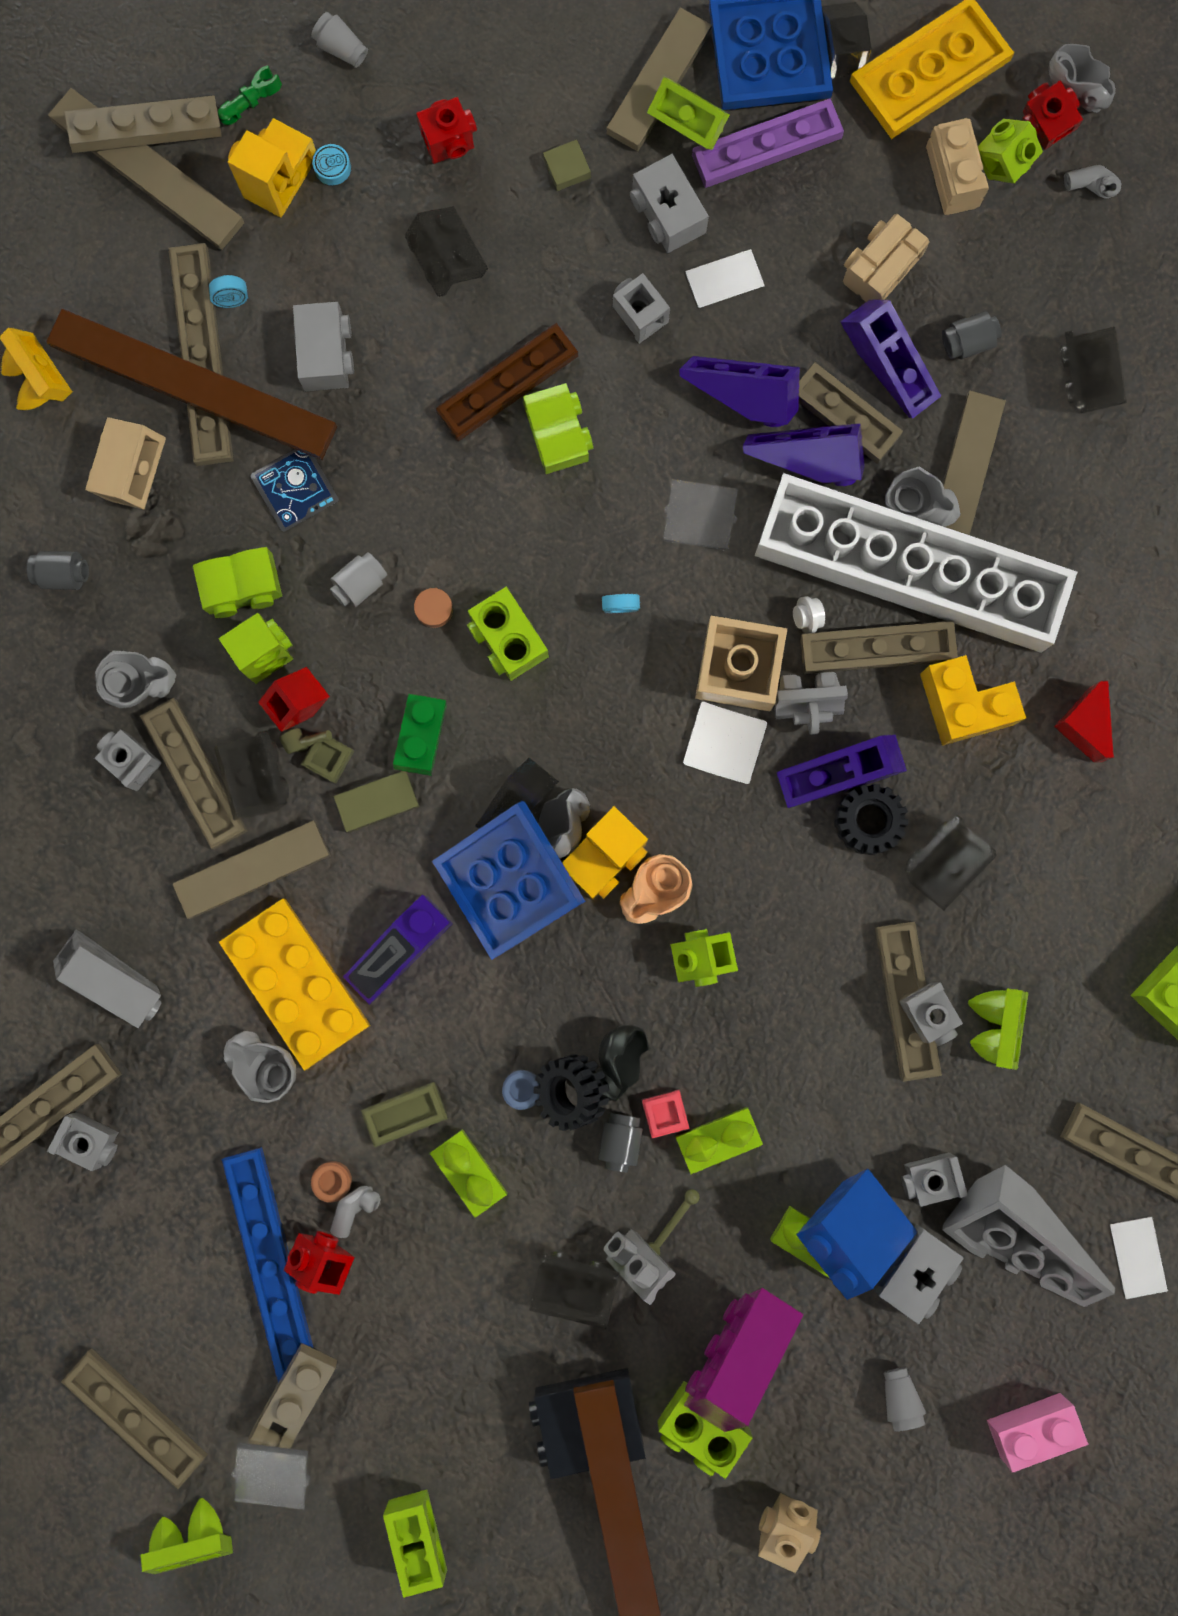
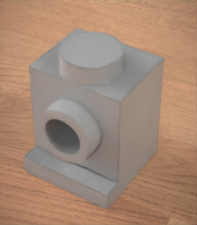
(643, 294)
(139, 762)
(918, 1009)
(99, 1138)
(919, 1172)

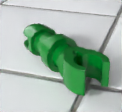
(230, 112)

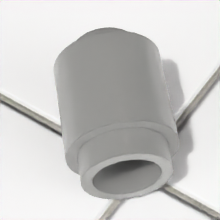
(357, 580)

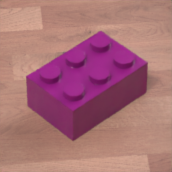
(742, 1359)

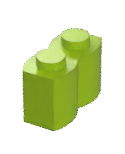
(556, 428)
(237, 582)

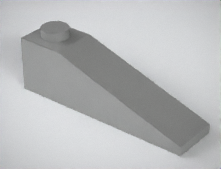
(1017, 1226)

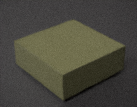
(566, 165)
(328, 759)

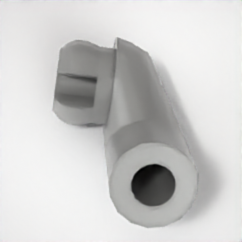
(1095, 178)
(359, 1199)

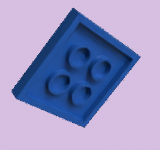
(770, 52)
(508, 880)

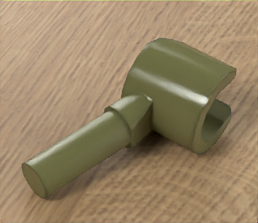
(294, 740)

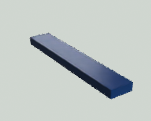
(267, 1256)

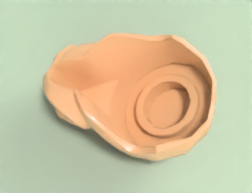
(657, 889)

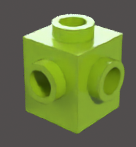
(1009, 150)
(696, 959)

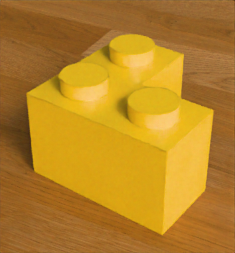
(271, 165)
(961, 709)
(604, 853)

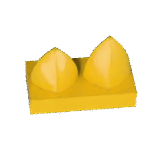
(28, 357)

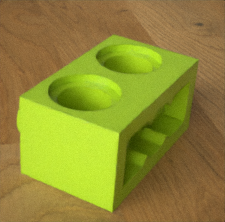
(514, 631)
(257, 647)
(697, 1438)
(415, 1543)

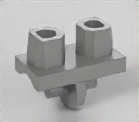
(810, 704)
(638, 1264)

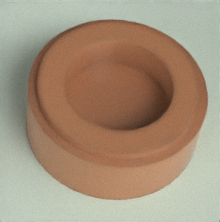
(433, 607)
(331, 1181)

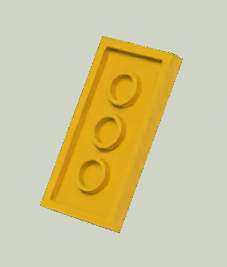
(931, 67)
(294, 984)

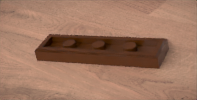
(507, 382)

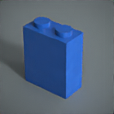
(857, 1234)

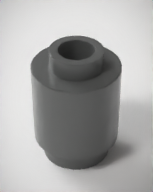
(971, 335)
(57, 570)
(620, 1142)

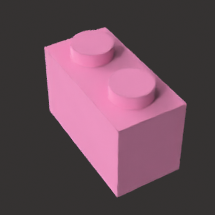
(1037, 1432)

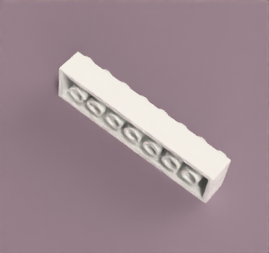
(916, 564)

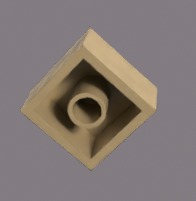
(741, 663)

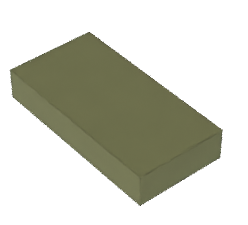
(376, 801)
(404, 1114)

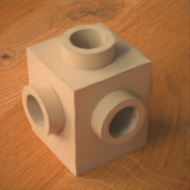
(790, 1524)

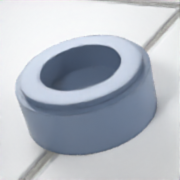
(519, 1089)

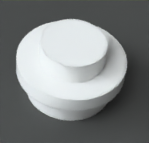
(809, 614)

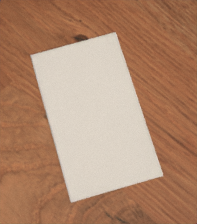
(724, 278)
(1138, 1257)

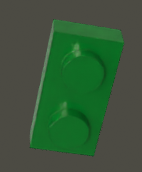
(419, 734)

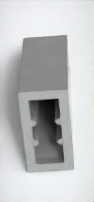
(106, 980)

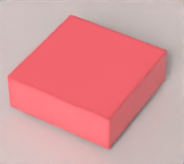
(665, 1114)

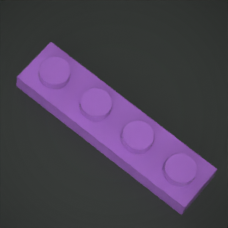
(768, 143)

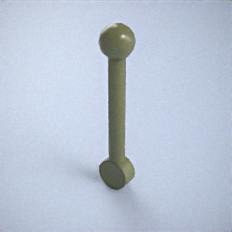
(691, 1197)

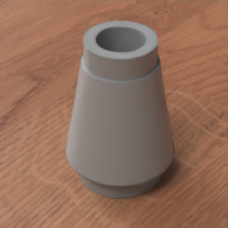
(338, 39)
(902, 1401)

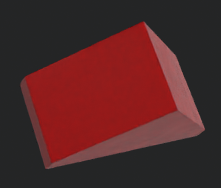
(1089, 723)

